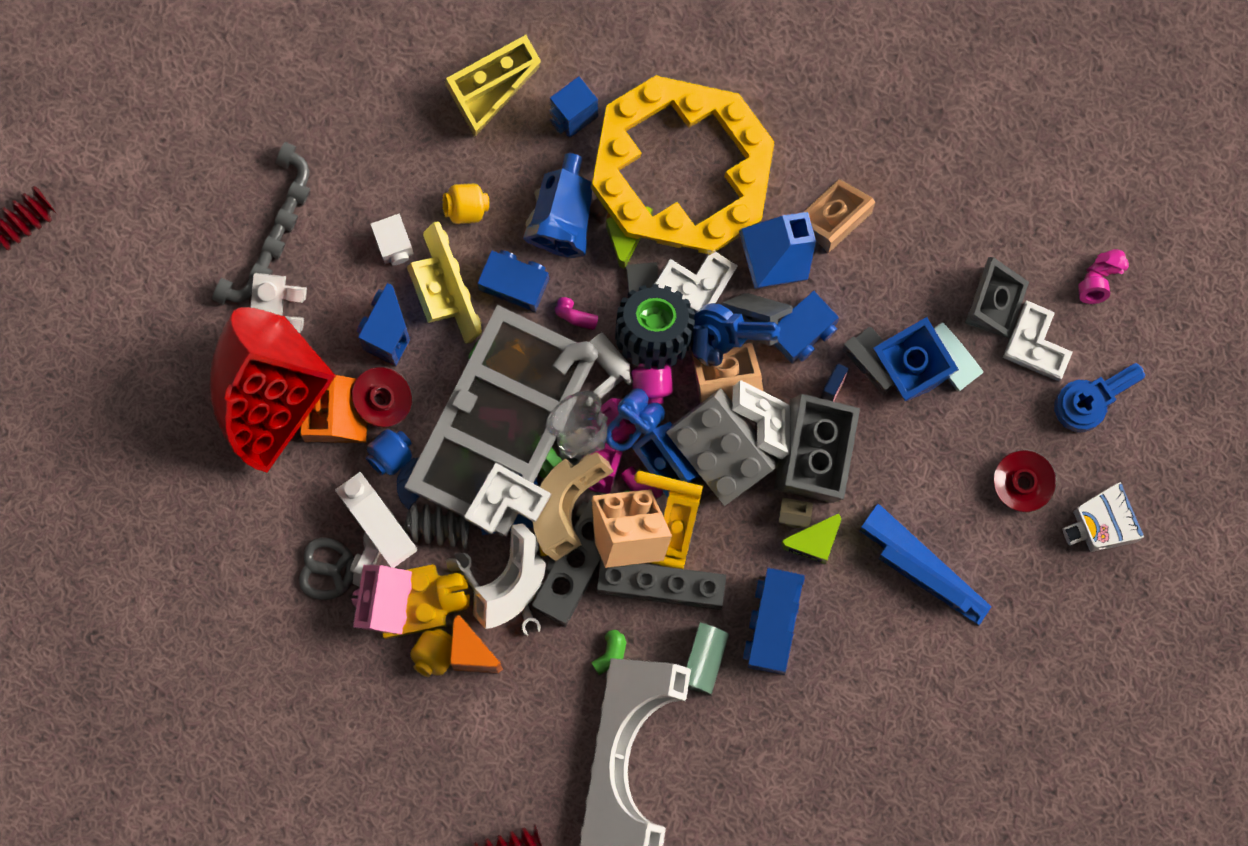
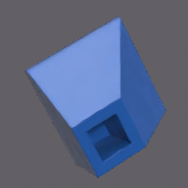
(779, 249)

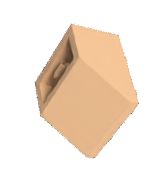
(629, 528)

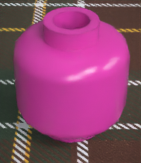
(654, 381)

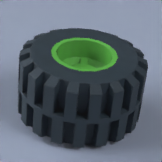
(654, 326)

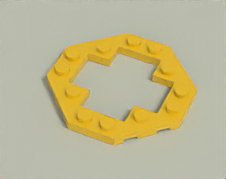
(693, 104)

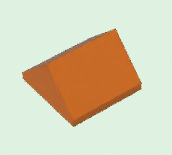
(470, 652)

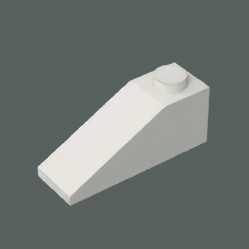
(376, 520)

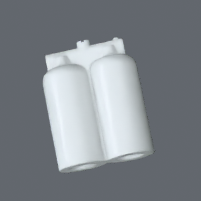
(613, 364)

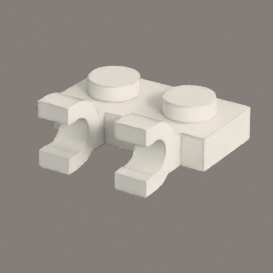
(269, 295)

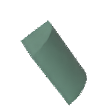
(706, 658)

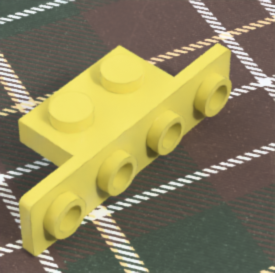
(441, 286)

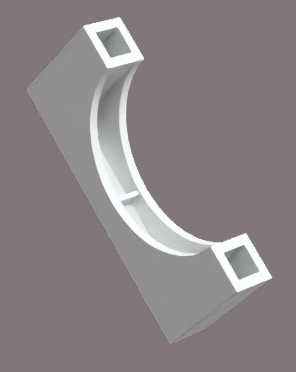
(630, 697)

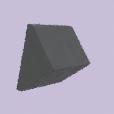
(997, 299)

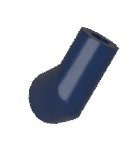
(702, 350)

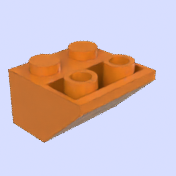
(335, 417)

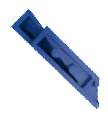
(921, 566)

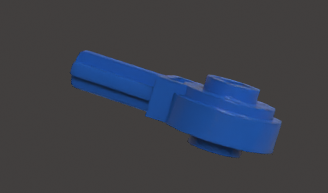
(730, 330)
(1096, 396)

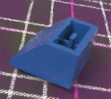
(385, 330)

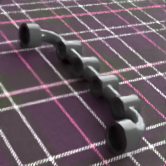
(284, 221)

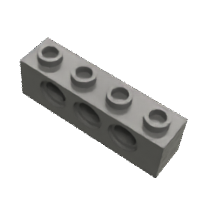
(663, 585)
(561, 607)

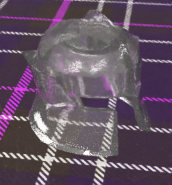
(579, 424)

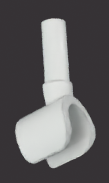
(527, 615)

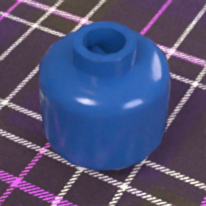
(389, 452)

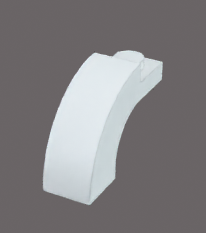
(515, 586)

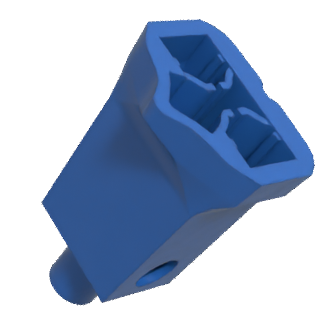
(562, 211)

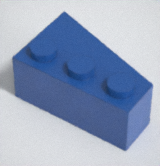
(774, 621)

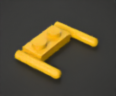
(678, 514)

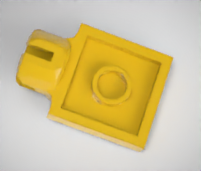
(432, 600)

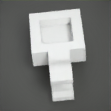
(368, 557)

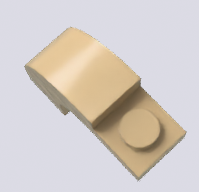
(566, 484)

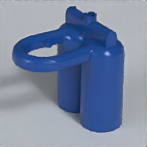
(638, 411)

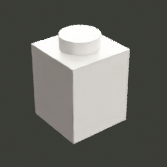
(392, 240)

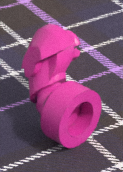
(1094, 287)

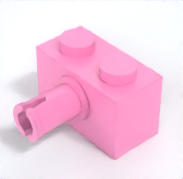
(382, 599)

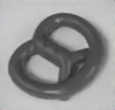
(326, 569)

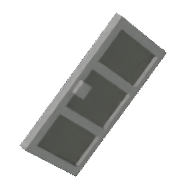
(497, 414)

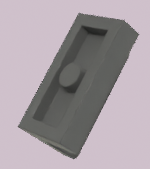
(758, 310)
(864, 357)

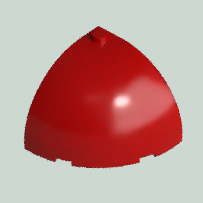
(264, 384)

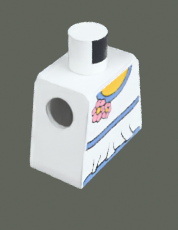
(1105, 521)

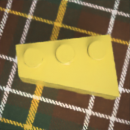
(492, 81)

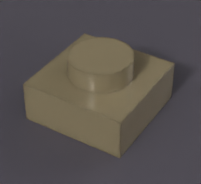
(795, 513)

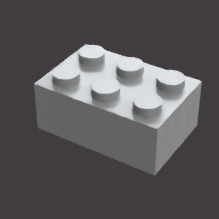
(721, 447)

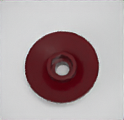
(393, 391)
(1033, 468)

